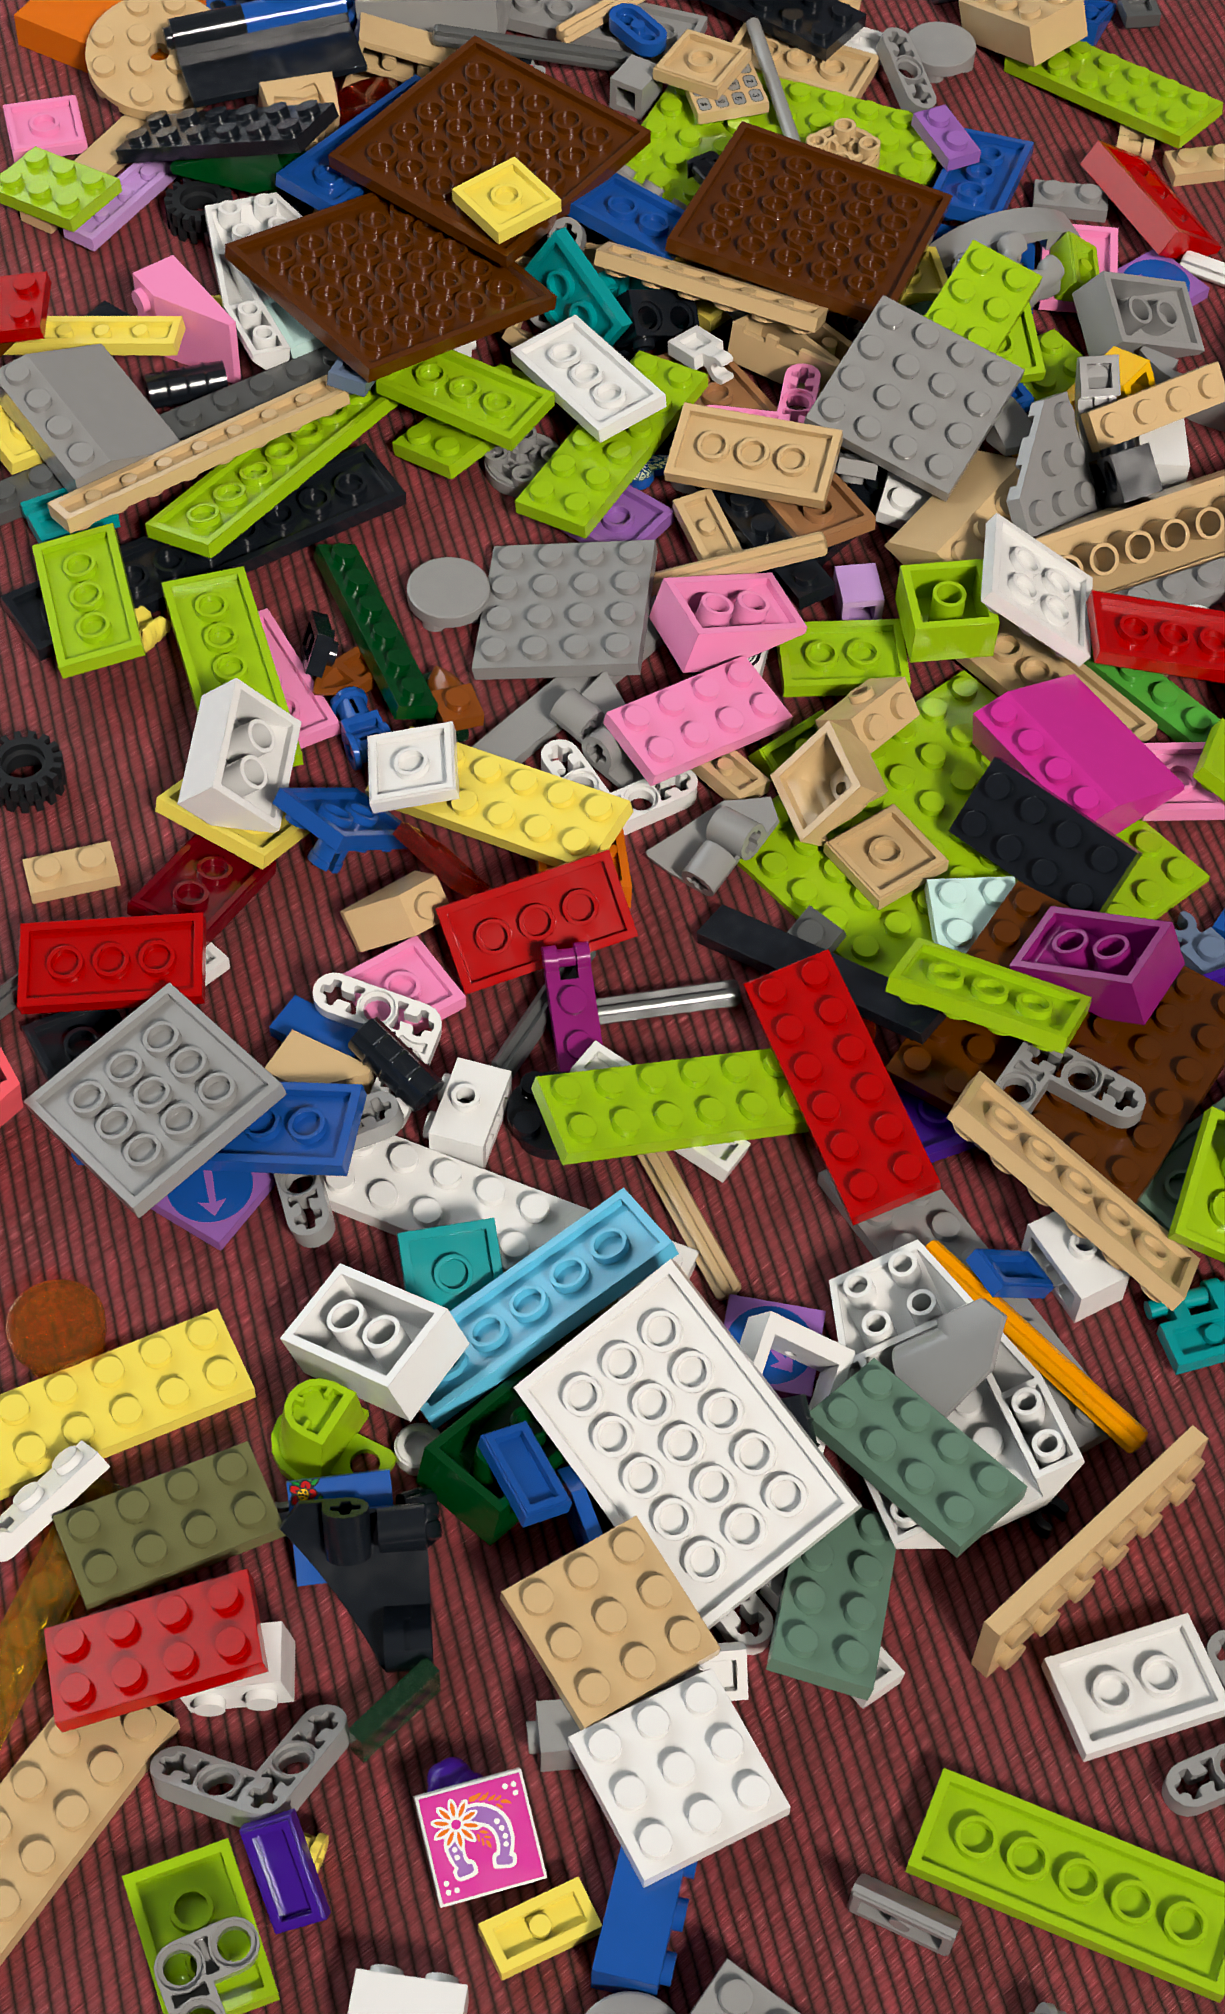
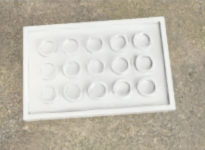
(690, 1439)

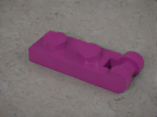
(571, 1003)

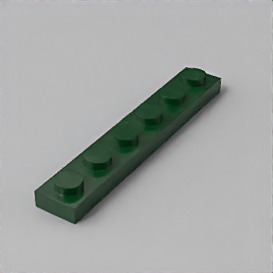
(375, 632)

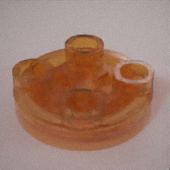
(56, 1326)

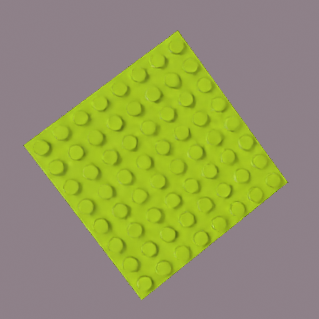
(929, 778)

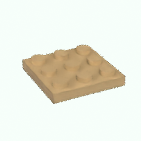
(609, 1623)

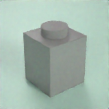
(633, 87)
(550, 1735)

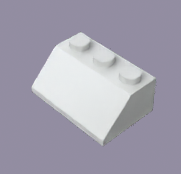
(239, 759)

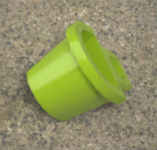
(320, 1432)

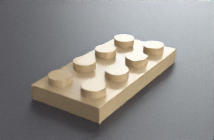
(844, 72)
(753, 455)

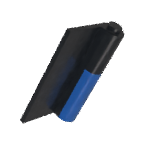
(258, 41)

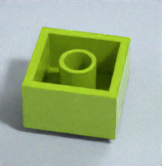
(944, 611)

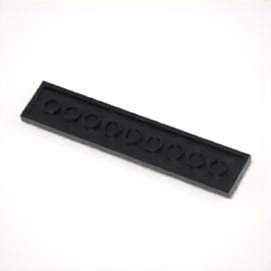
(332, 500)

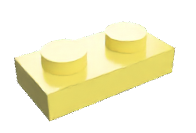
(540, 1928)

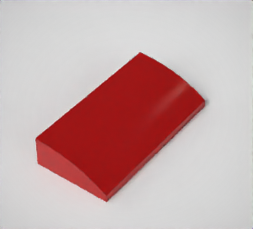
(1148, 202)

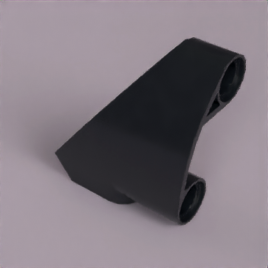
(375, 1567)

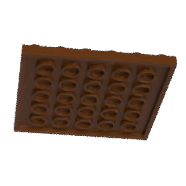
(474, 116)
(809, 223)
(385, 284)
(1169, 1057)

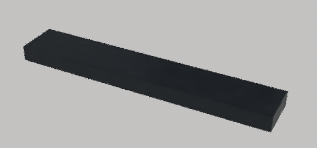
(772, 949)

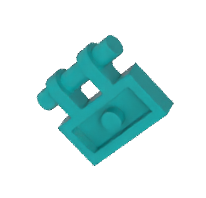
(1194, 1339)

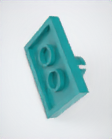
(578, 287)

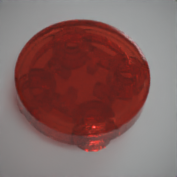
(362, 94)

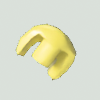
(151, 629)

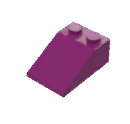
(1107, 956)

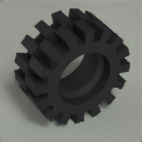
(184, 200)
(35, 788)

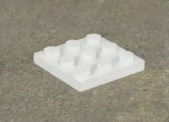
(1036, 590)
(678, 1777)

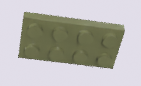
(168, 1526)

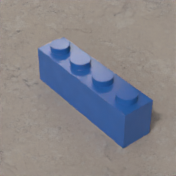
(638, 1930)

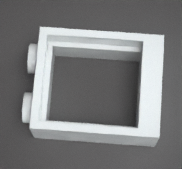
(797, 1342)

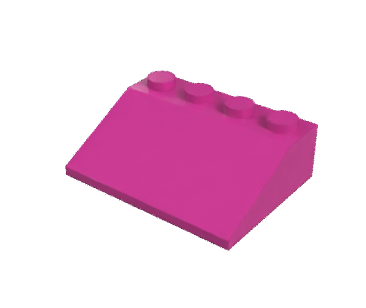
(1075, 750)

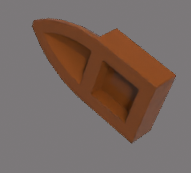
(347, 671)
(455, 700)

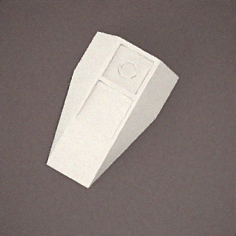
(239, 295)
(1005, 1414)

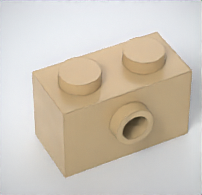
(874, 710)

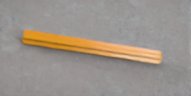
(1049, 1360)

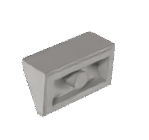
(904, 1914)

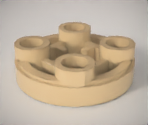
(848, 141)

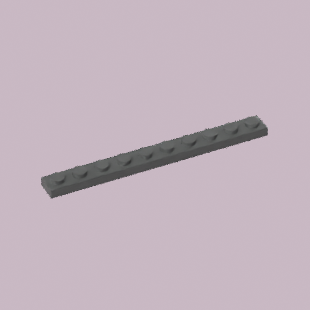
(186, 420)

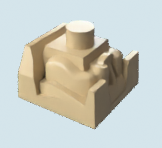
(301, 89)
(827, 782)

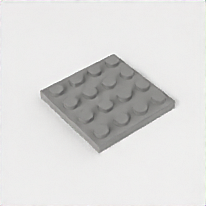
(915, 397)
(566, 610)
(155, 1099)

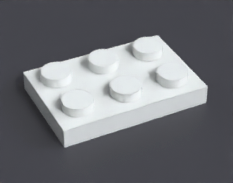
(1135, 1687)

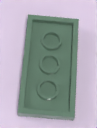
(916, 1457)
(836, 1608)

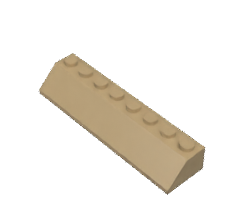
(1146, 535)

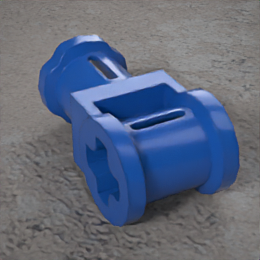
(356, 723)

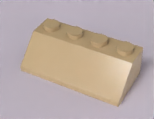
(957, 526)

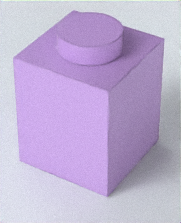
(857, 592)

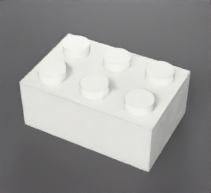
(375, 1341)

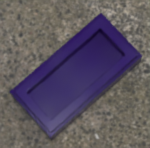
(285, 1871)

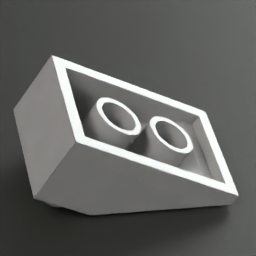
(1137, 313)

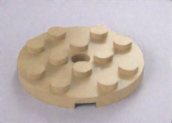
(121, 59)

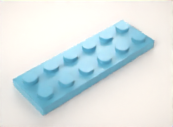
(549, 1298)

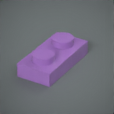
(946, 137)

